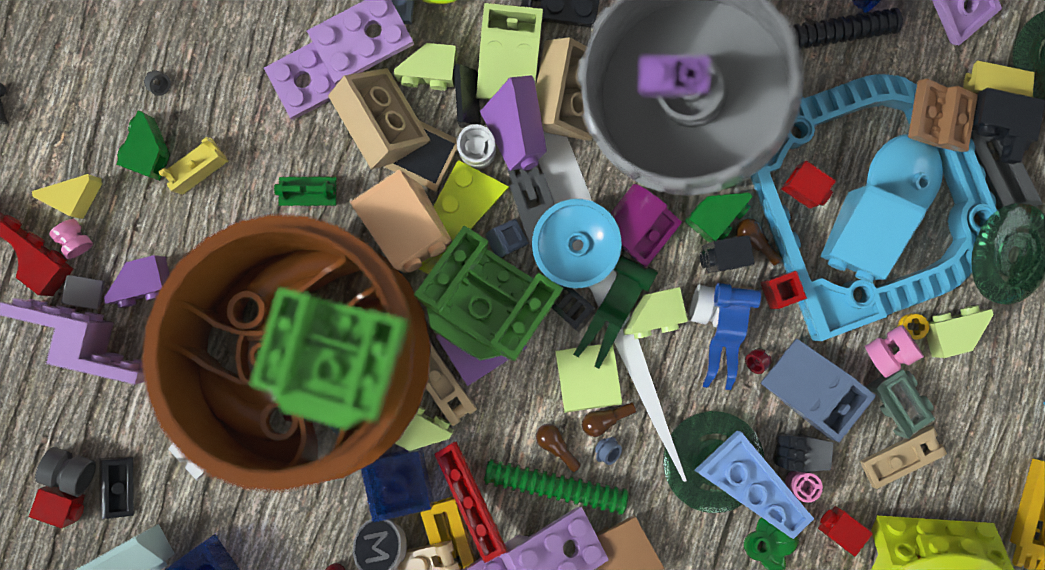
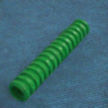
(556, 486)

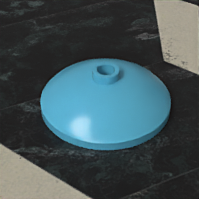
(907, 170)
(561, 228)

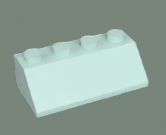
(142, 552)

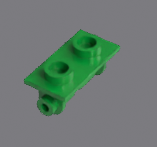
(307, 191)

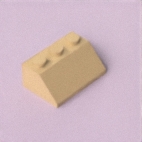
(559, 89)
(378, 117)

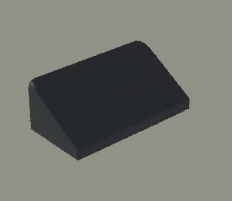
(466, 91)
(116, 487)

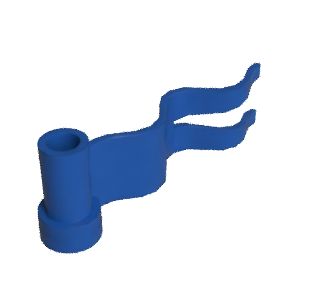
(731, 329)

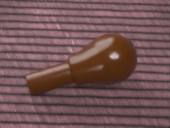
(758, 239)
(598, 422)
(551, 440)

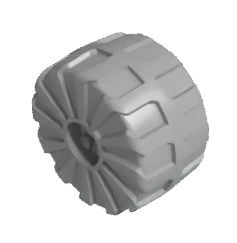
(699, 139)

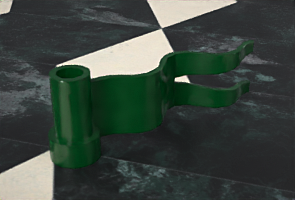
(617, 304)

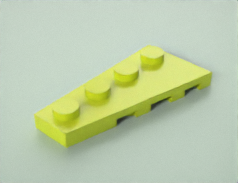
(464, 201)

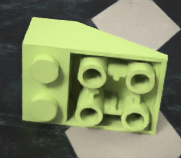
(507, 46)

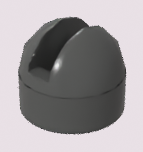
(160, 89)

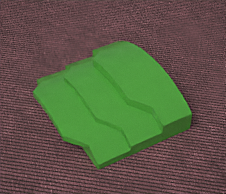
(484, 300)
(327, 358)

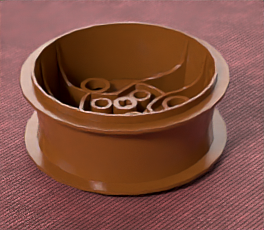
(216, 413)

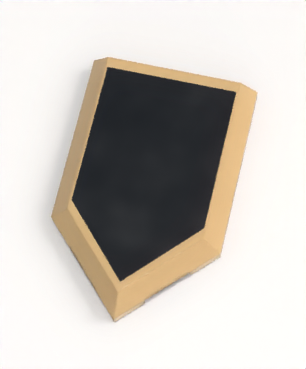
(430, 162)

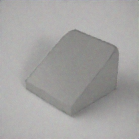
(82, 291)

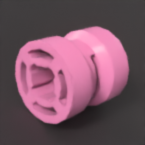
(71, 238)
(799, 482)

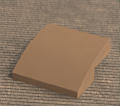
(942, 115)
(628, 547)

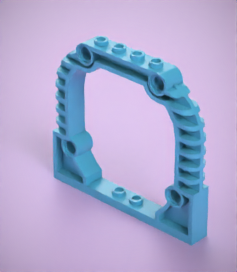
(832, 307)

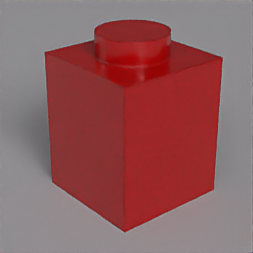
(809, 185)
(783, 290)
(56, 507)
(844, 530)

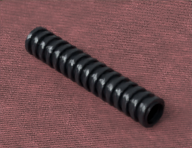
(848, 28)

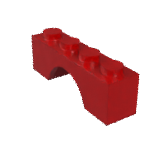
(37, 266)

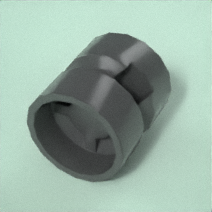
(63, 470)

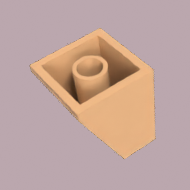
(402, 221)

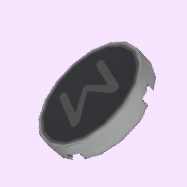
(379, 545)

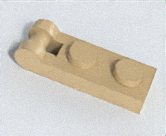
(445, 387)
(903, 457)
(426, 558)

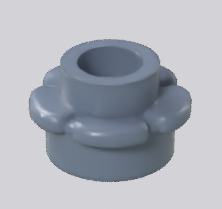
(608, 450)

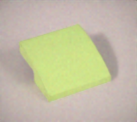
(585, 385)

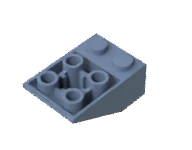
(818, 390)

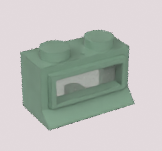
(903, 402)

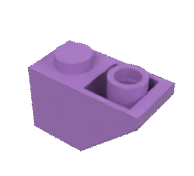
(673, 76)
(138, 280)

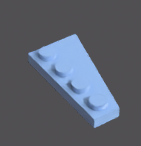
(751, 481)

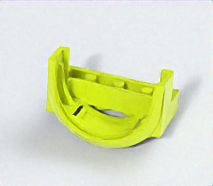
(939, 543)

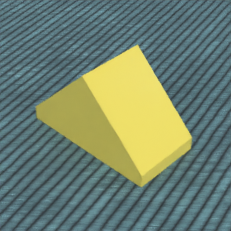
(71, 196)

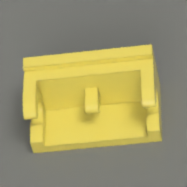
(999, 77)
(194, 166)

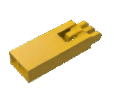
(1030, 511)
(446, 523)

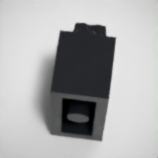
(1010, 119)

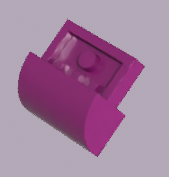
(643, 223)

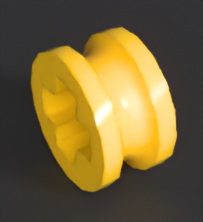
(917, 319)

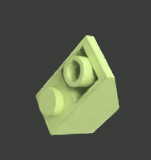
(429, 65)
(655, 311)
(957, 333)
(424, 431)

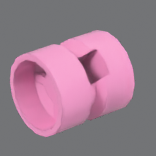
(885, 358)

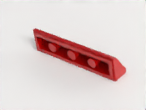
(470, 502)

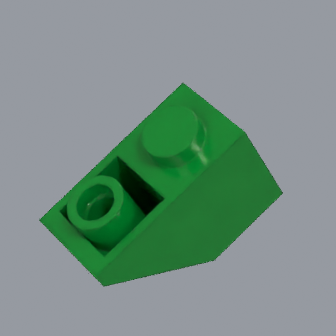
(144, 147)
(715, 214)

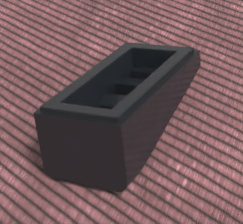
(584, 318)

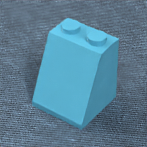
(871, 232)

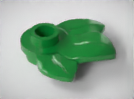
(774, 545)

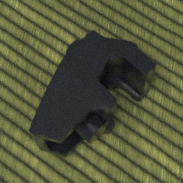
(803, 453)

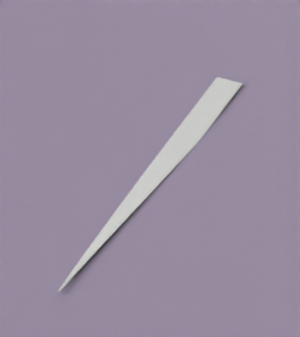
(567, 183)

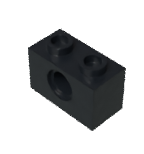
(727, 254)

